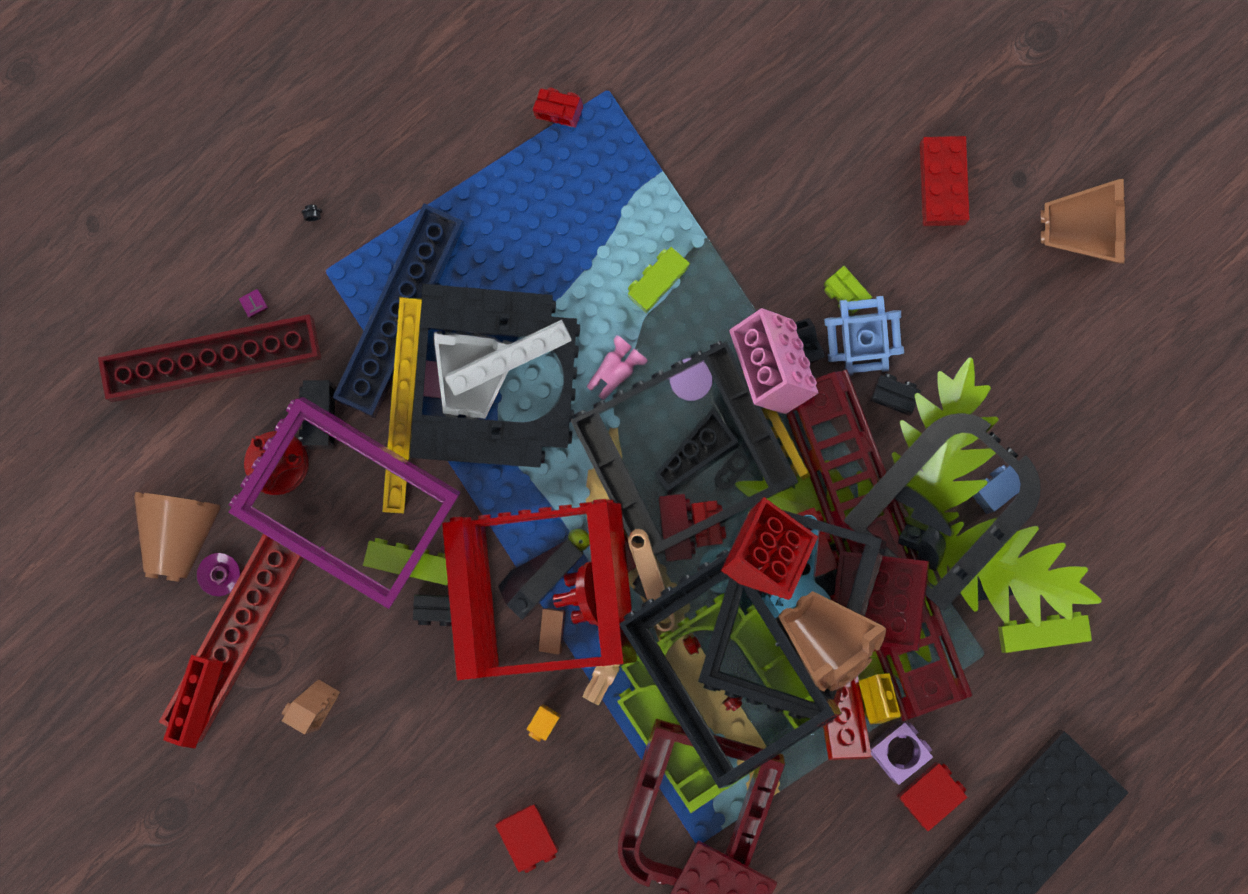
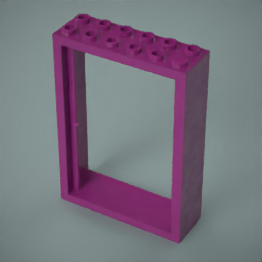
(302, 410)

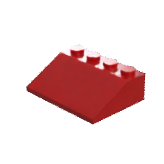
(770, 551)

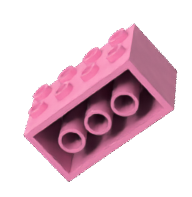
(773, 361)

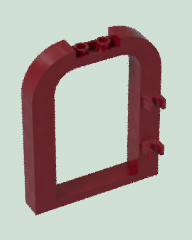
(645, 789)

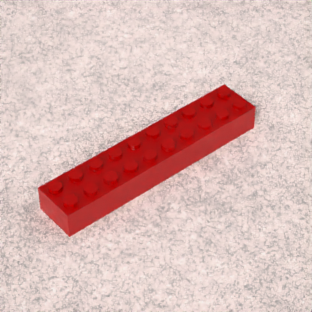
(244, 619)

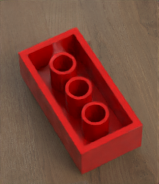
(944, 181)

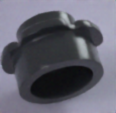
(311, 213)

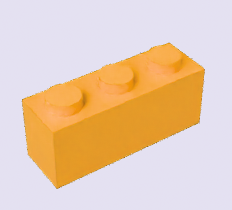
(543, 723)

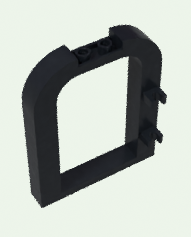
(992, 539)

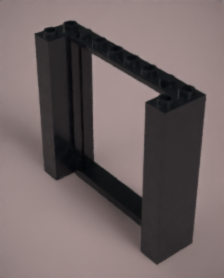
(747, 416)

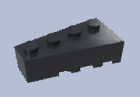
(698, 452)

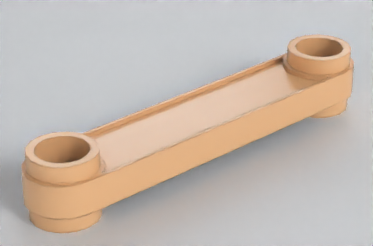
(648, 571)

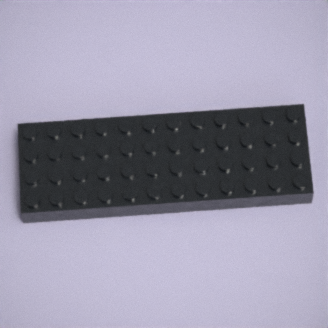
(1028, 825)

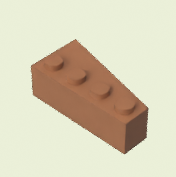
(310, 708)

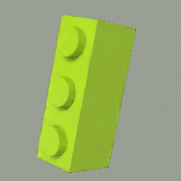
(657, 279)

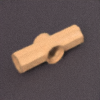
(602, 678)

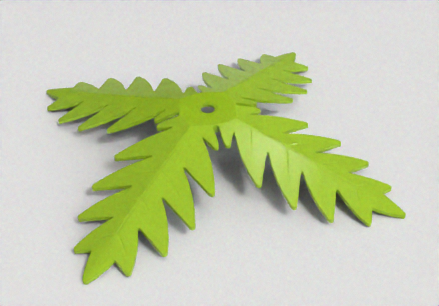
(1025, 575)

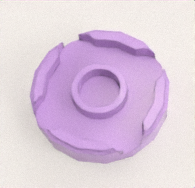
(692, 383)

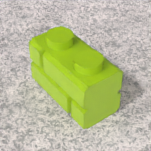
(845, 287)

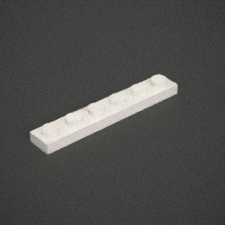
(508, 358)

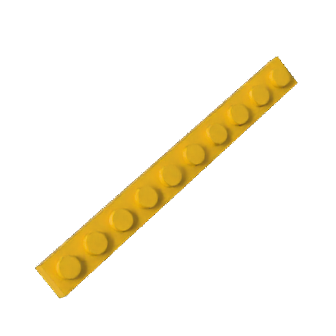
(402, 398)

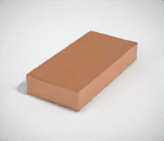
(552, 631)

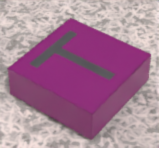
(253, 303)

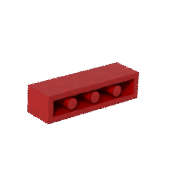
(193, 702)

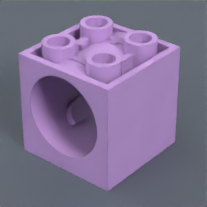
(880, 749)

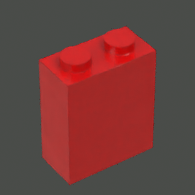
(932, 795)
(527, 838)

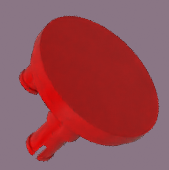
(288, 472)
(580, 596)

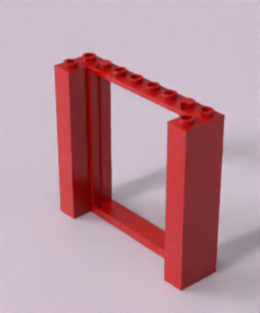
(472, 594)

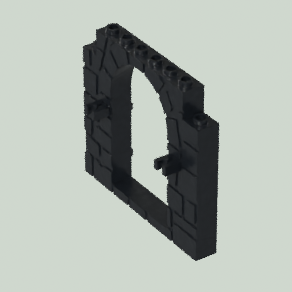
(490, 440)

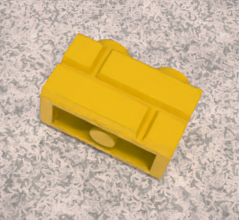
(879, 698)

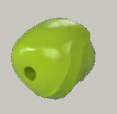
(577, 534)

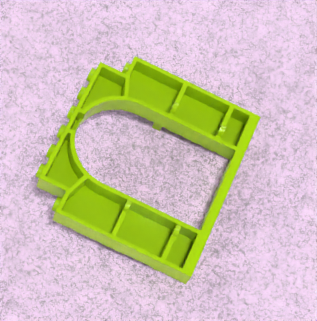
(646, 702)

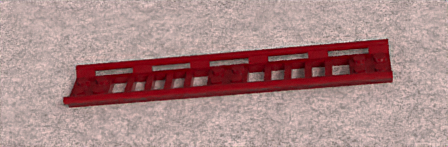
(931, 684)

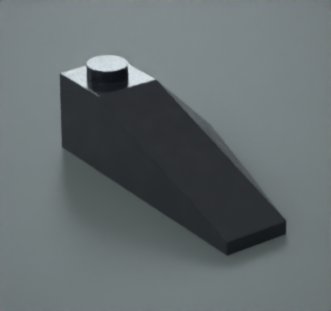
(532, 581)

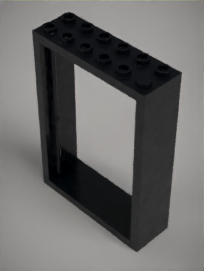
(636, 628)
(760, 694)

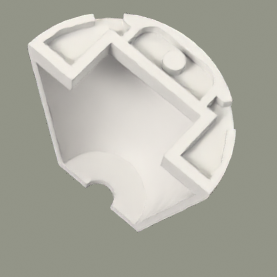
(456, 351)

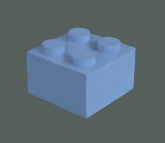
(1000, 489)

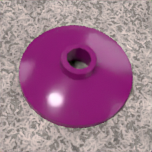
(208, 571)

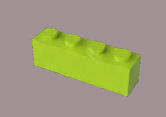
(394, 558)
(1050, 633)

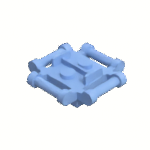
(864, 336)

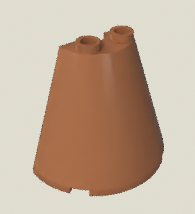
(1088, 222)
(171, 533)
(831, 639)

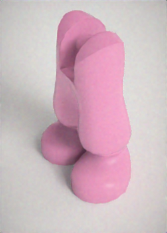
(615, 371)

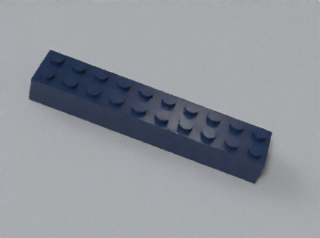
(419, 263)

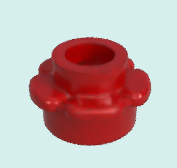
(691, 644)
(732, 703)

